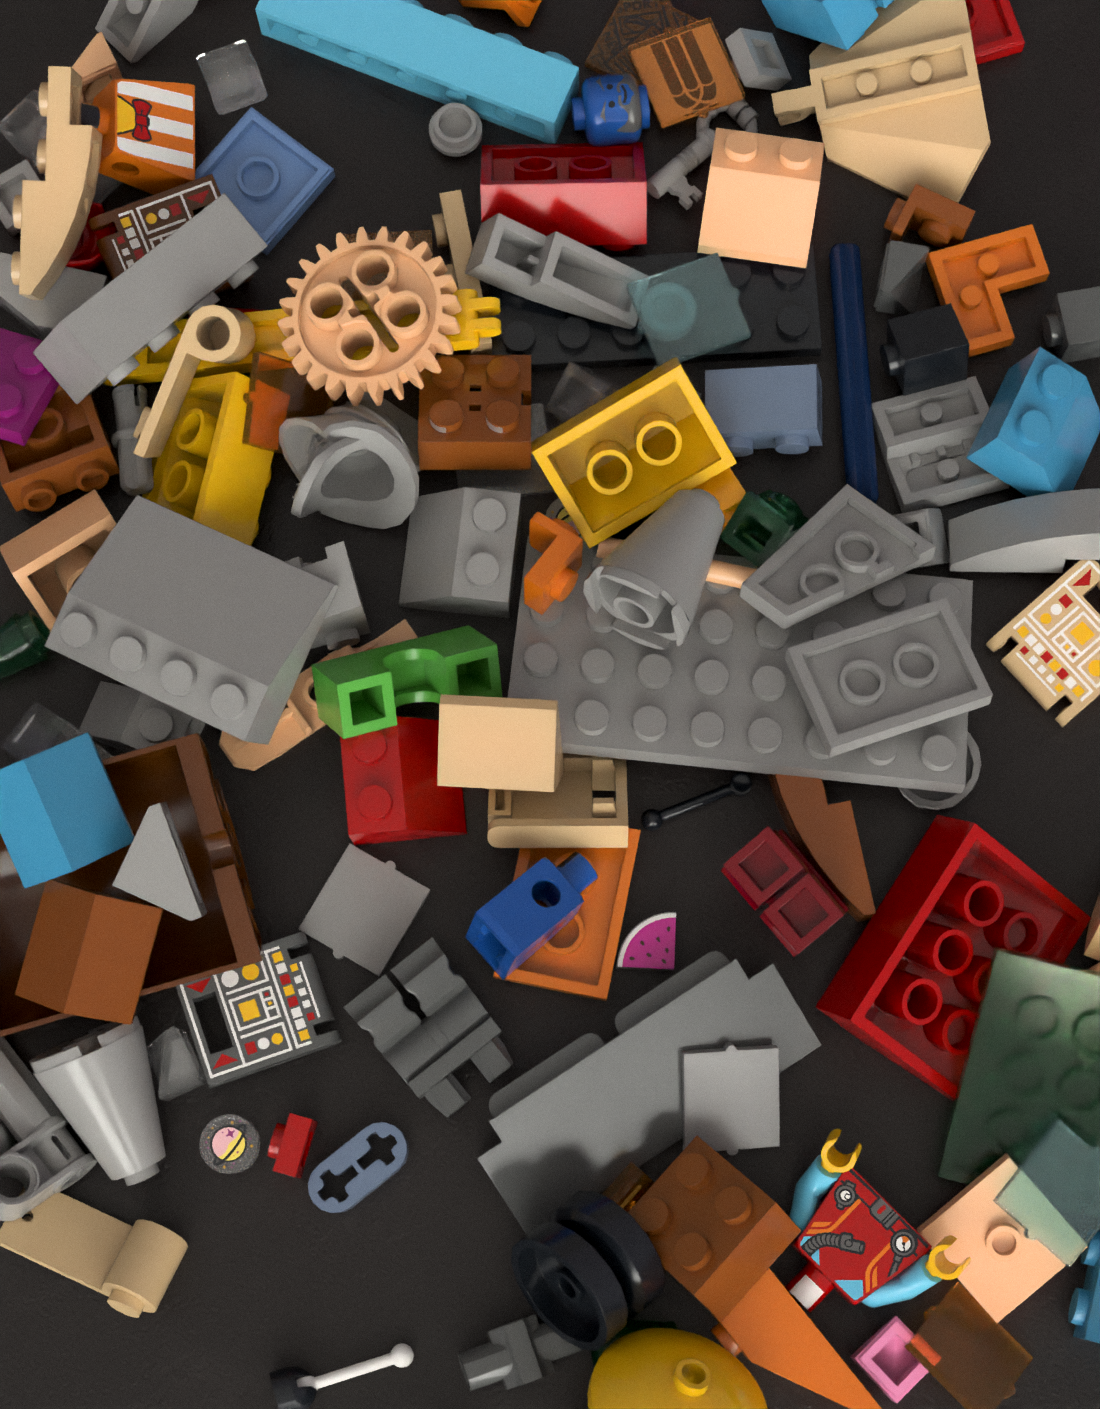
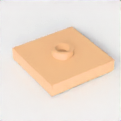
(1003, 1262)

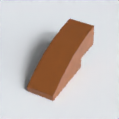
(826, 838)

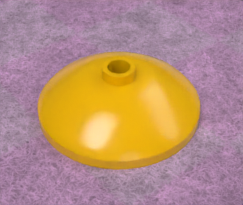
(671, 1372)

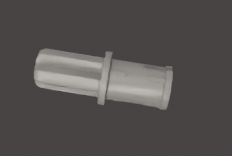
(134, 471)

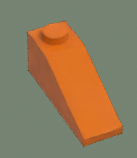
(784, 1340)

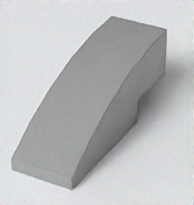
(553, 271)
(1027, 534)

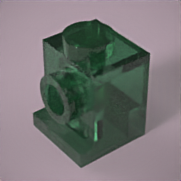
(769, 517)

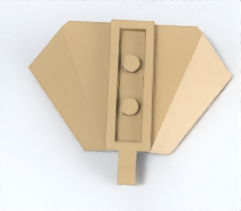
(900, 100)

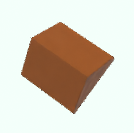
(88, 952)

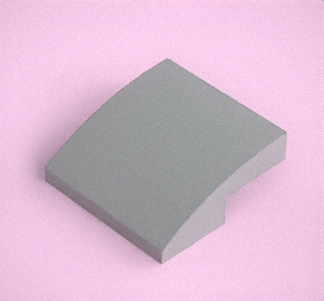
(927, 445)

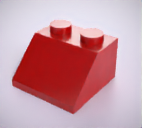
(395, 787)

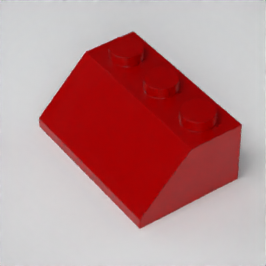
(569, 189)

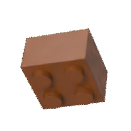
(712, 1227)

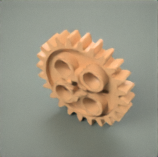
(327, 345)

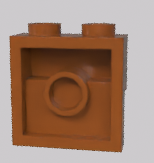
(61, 455)

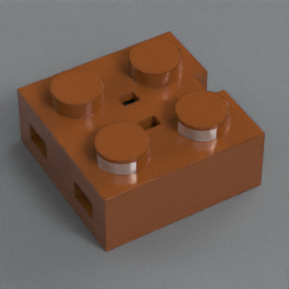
(476, 413)

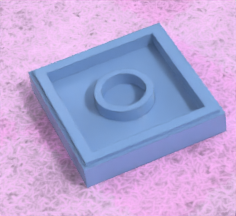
(266, 175)

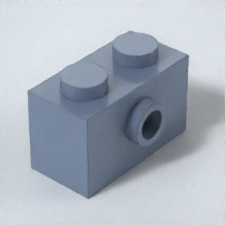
(766, 407)

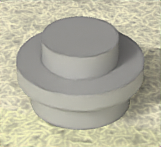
(455, 130)

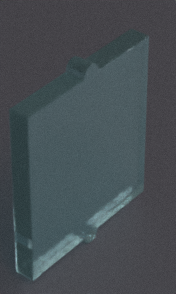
(688, 310)
(1057, 1193)

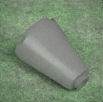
(659, 571)
(107, 1097)

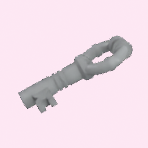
(672, 175)

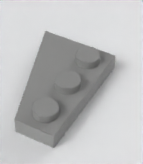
(834, 558)

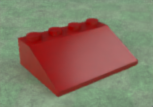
(929, 947)

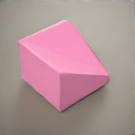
(888, 1360)

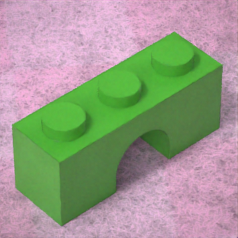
(365, 688)

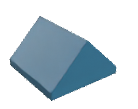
(60, 811)

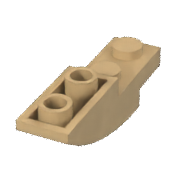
(56, 209)

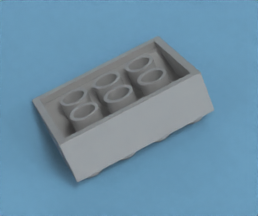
(194, 620)

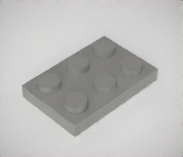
(888, 676)

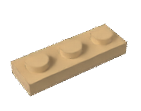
(453, 231)

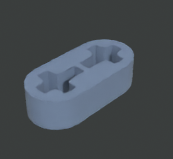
(349, 1156)

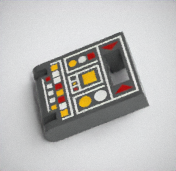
(266, 1010)

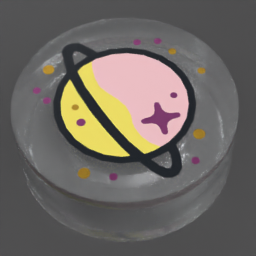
(229, 1144)

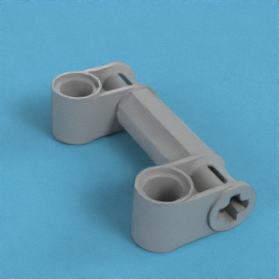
(46, 1152)

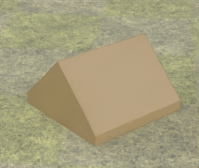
(499, 743)

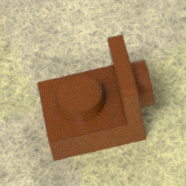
(932, 216)

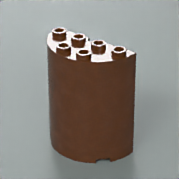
(183, 949)

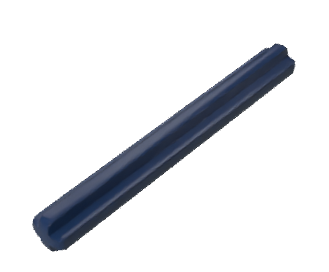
(853, 370)

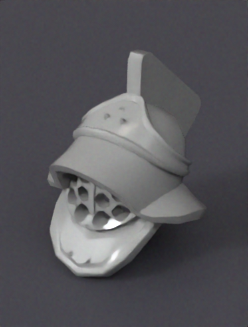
(354, 463)

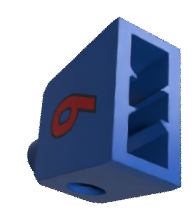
(516, 926)

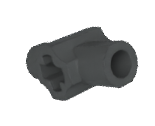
(514, 1354)

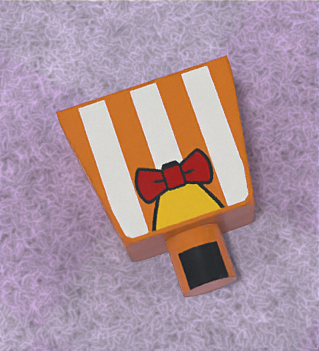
(145, 132)

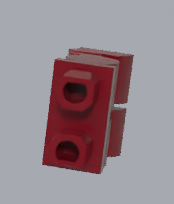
(798, 896)

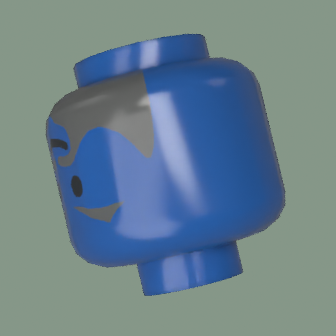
(611, 109)

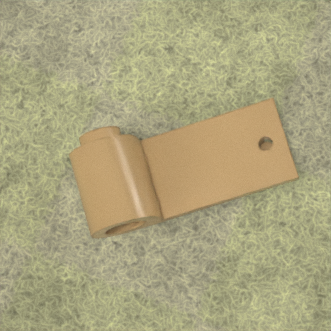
(209, 335)
(99, 1251)

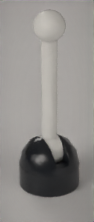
(297, 1387)

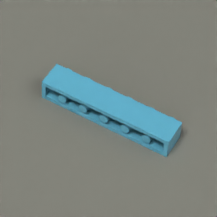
(433, 58)

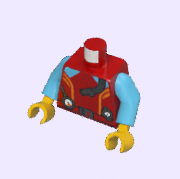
(858, 1239)

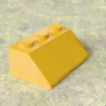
(632, 452)
(205, 464)

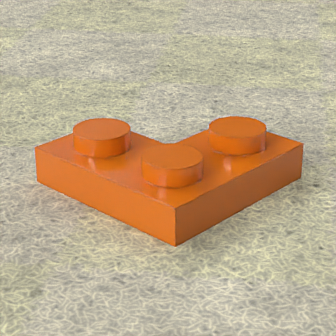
(976, 275)

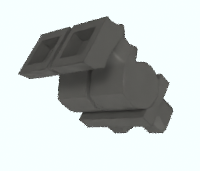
(440, 1043)

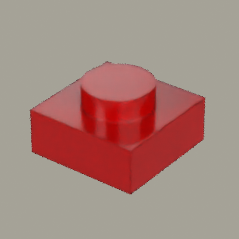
(292, 1144)

